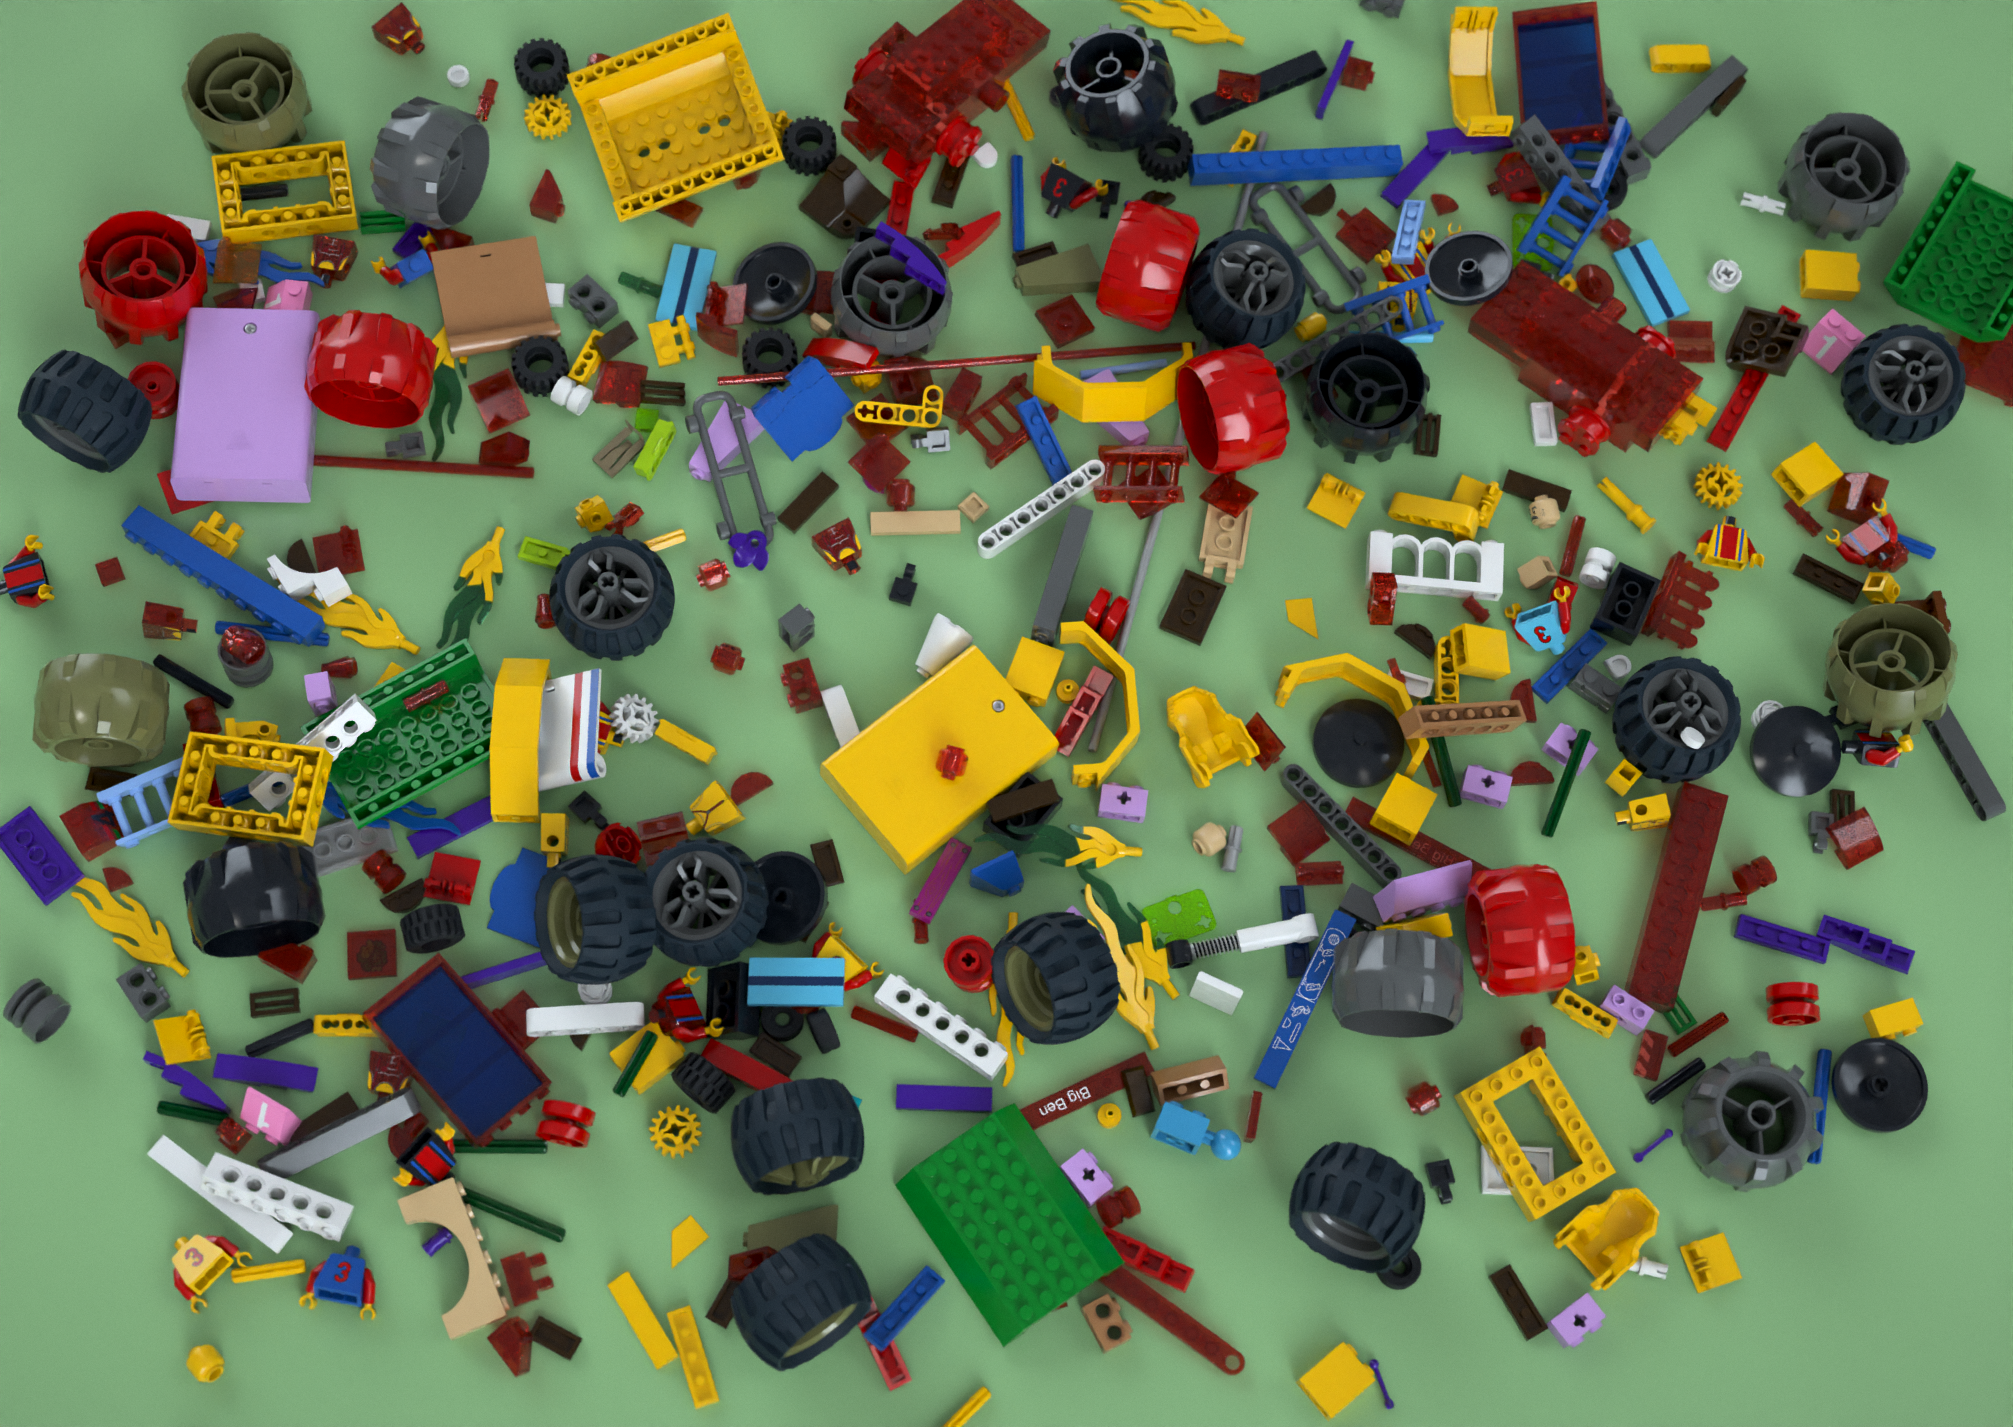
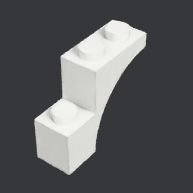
(326, 585)

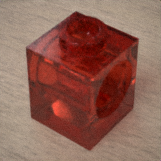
(1359, 66)

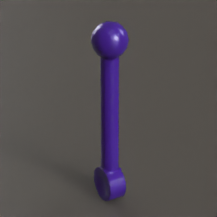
(1638, 1157)
(1388, 1402)

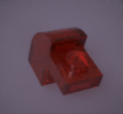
(401, 1138)

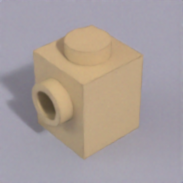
(1537, 572)

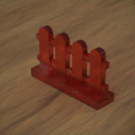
(1662, 605)

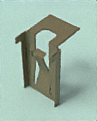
(607, 462)

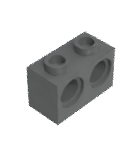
(596, 298)
(797, 627)
(139, 995)

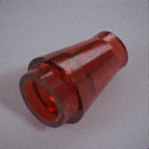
(543, 612)
(341, 668)

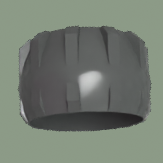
(430, 163)
(1835, 197)
(859, 275)
(1398, 983)
(1716, 1149)

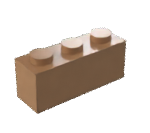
(1189, 1080)

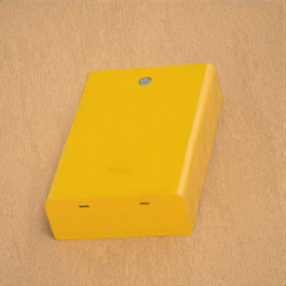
(890, 766)

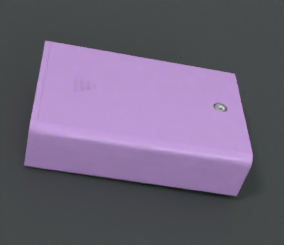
(244, 407)

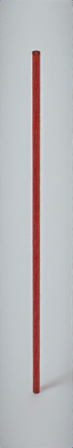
(965, 362)

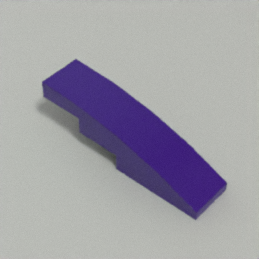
(1457, 142)
(917, 264)
(1865, 944)
(265, 1072)
(192, 1087)

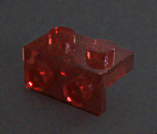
(1238, 85)

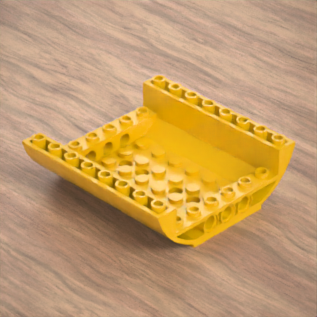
(668, 96)

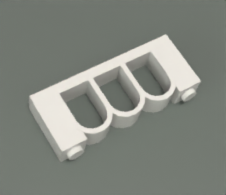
(1488, 557)

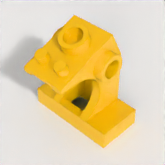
(1696, 411)
(252, 730)

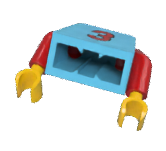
(1544, 625)

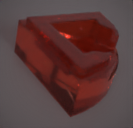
(1443, 204)
(116, 878)

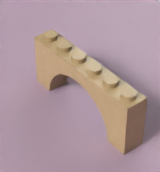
(481, 1300)

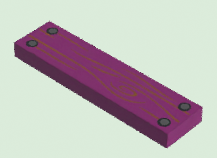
(940, 880)

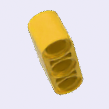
(1680, 58)

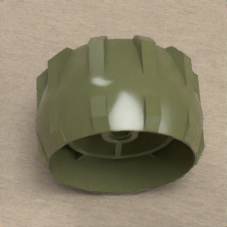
(233, 78)
(1869, 663)
(101, 710)

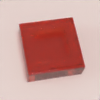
(110, 571)

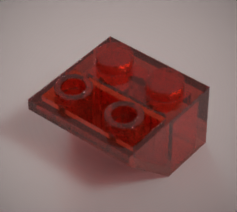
(908, 387)
(498, 400)
(1855, 496)

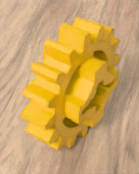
(536, 117)
(1720, 484)
(667, 1133)

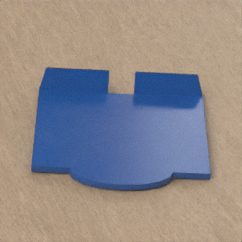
(806, 411)
(514, 897)

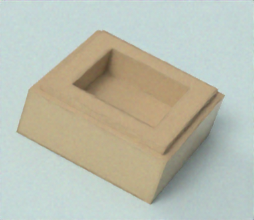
(821, 326)
(973, 507)

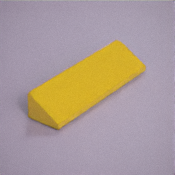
(642, 1320)

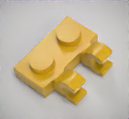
(209, 535)

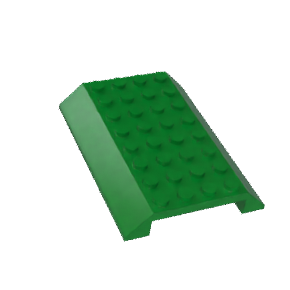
(1960, 260)
(415, 749)
(1008, 1222)

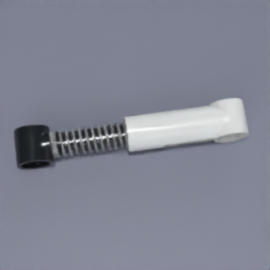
(1298, 929)

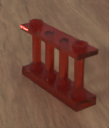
(1011, 441)
(1141, 456)

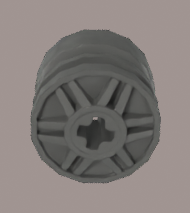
(246, 674)
(37, 1010)

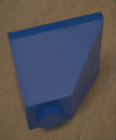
(998, 876)

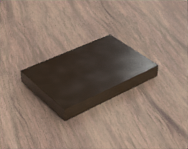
(1192, 607)

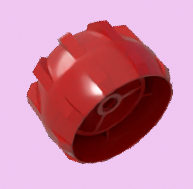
(1148, 265)
(142, 300)
(370, 369)
(1232, 409)
(1520, 930)

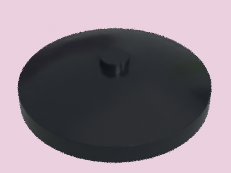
(1469, 268)
(779, 282)
(1358, 743)
(1795, 751)
(794, 897)
(1879, 1085)

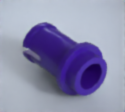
(437, 1241)

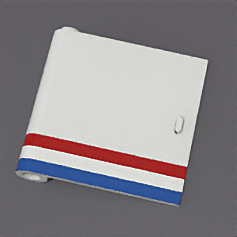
(570, 731)

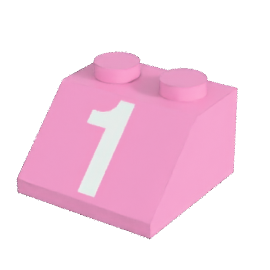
(289, 296)
(1832, 341)
(268, 1117)

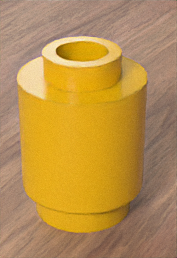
(1310, 327)

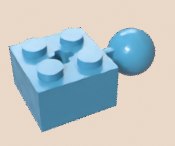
(1189, 1129)

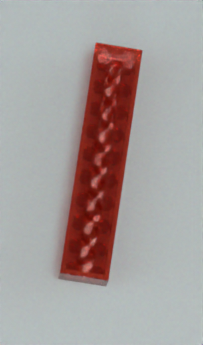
(1676, 896)

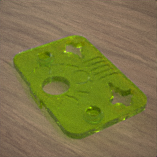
(1518, 235)
(1181, 924)

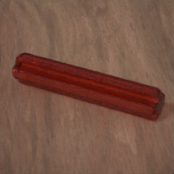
(1572, 546)
(884, 1024)
(1698, 1034)

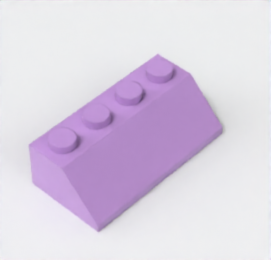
(1424, 892)

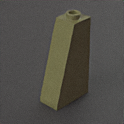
(1060, 274)
(788, 1229)

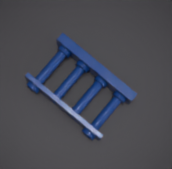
(1607, 165)
(1552, 207)
(1419, 286)

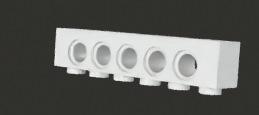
(333, 725)
(986, 1066)
(271, 1186)

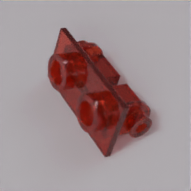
(1319, 873)
(1533, 1038)

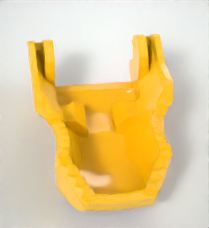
(1208, 734)
(1610, 1234)

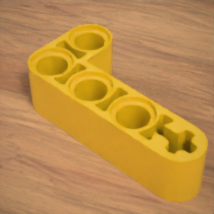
(899, 409)
(1435, 513)
(1442, 679)

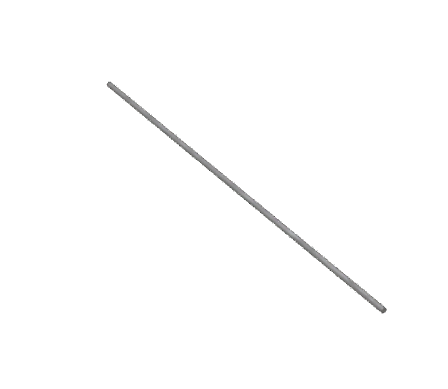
(1155, 523)

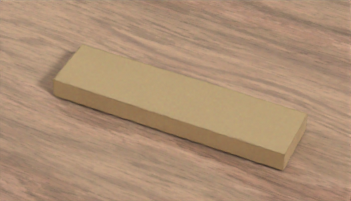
(915, 522)

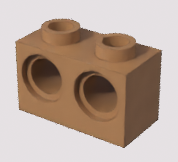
(1100, 1325)

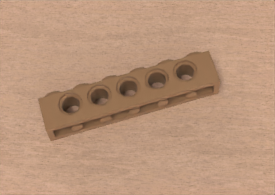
(1462, 719)

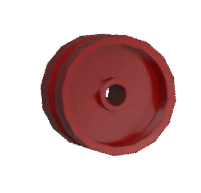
(159, 387)
(1107, 616)
(963, 953)
(1793, 1003)
(565, 1123)

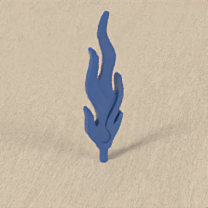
(265, 269)
(333, 803)

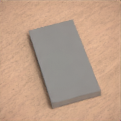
(344, 846)

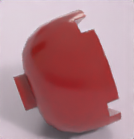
(619, 842)

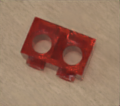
(890, 39)
(962, 394)
(1382, 598)
(806, 684)

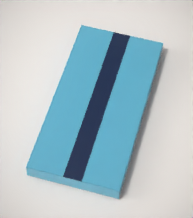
(1650, 283)
(686, 284)
(796, 982)

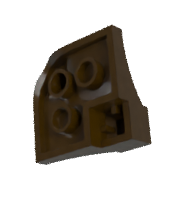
(844, 200)
(1765, 342)

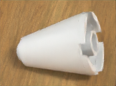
(941, 645)

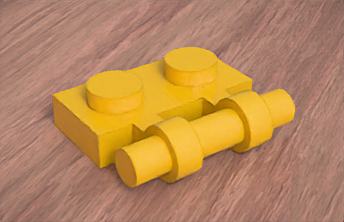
(664, 341)

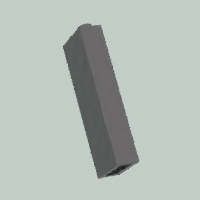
(1062, 575)

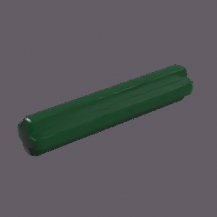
(635, 1063)
(191, 1113)

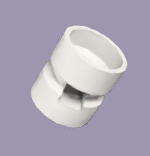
(569, 394)
(1597, 568)

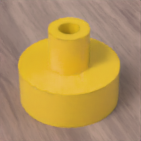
(1067, 691)
(1106, 1120)

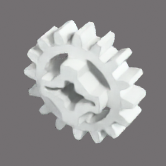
(634, 718)

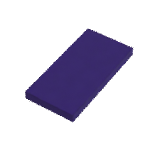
(38, 856)

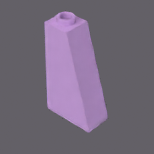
(1124, 432)
(723, 442)

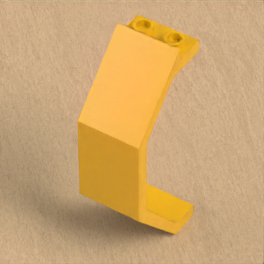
(1471, 73)
(1106, 399)
(1081, 633)
(1362, 676)
(516, 740)

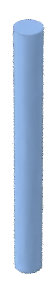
(1125, 368)

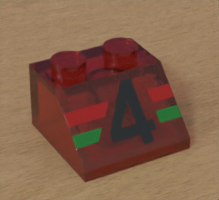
(92, 828)

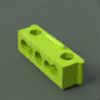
(655, 449)

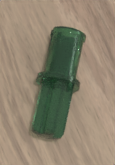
(640, 284)

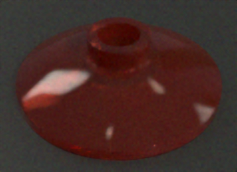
(1594, 283)

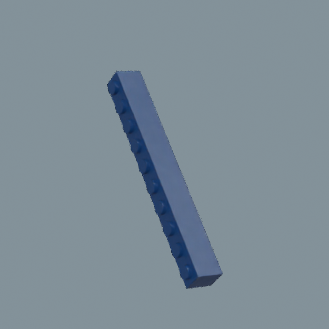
(1294, 165)
(223, 576)

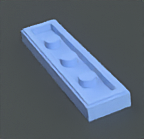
(1408, 232)

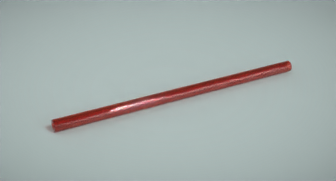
(423, 466)

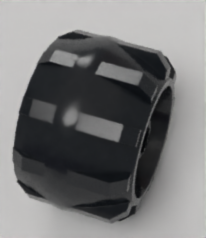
(1103, 103)
(1373, 374)
(253, 899)

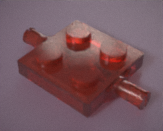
(1364, 234)

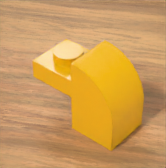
(1623, 777)

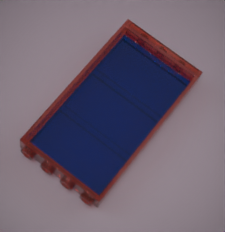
(1561, 71)
(457, 1051)

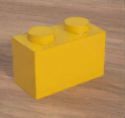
(1893, 1020)

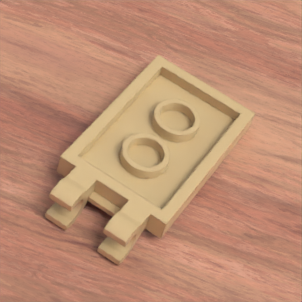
(1224, 541)

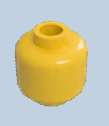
(205, 1363)

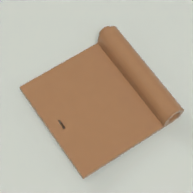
(493, 296)

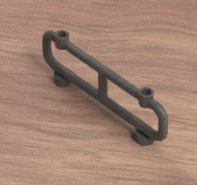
(1294, 196)
(696, 423)

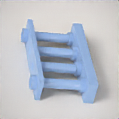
(135, 787)

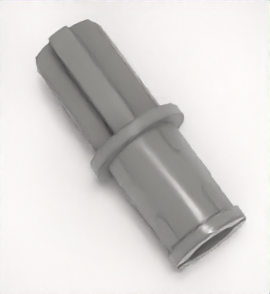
(1232, 849)

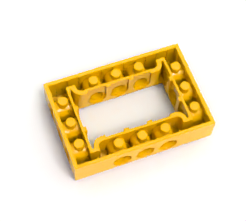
(279, 165)
(193, 787)
(1505, 1152)

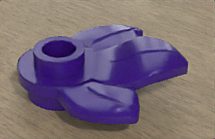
(747, 552)

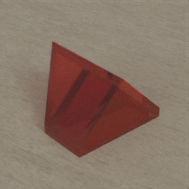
(236, 298)

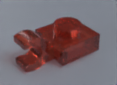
(625, 517)

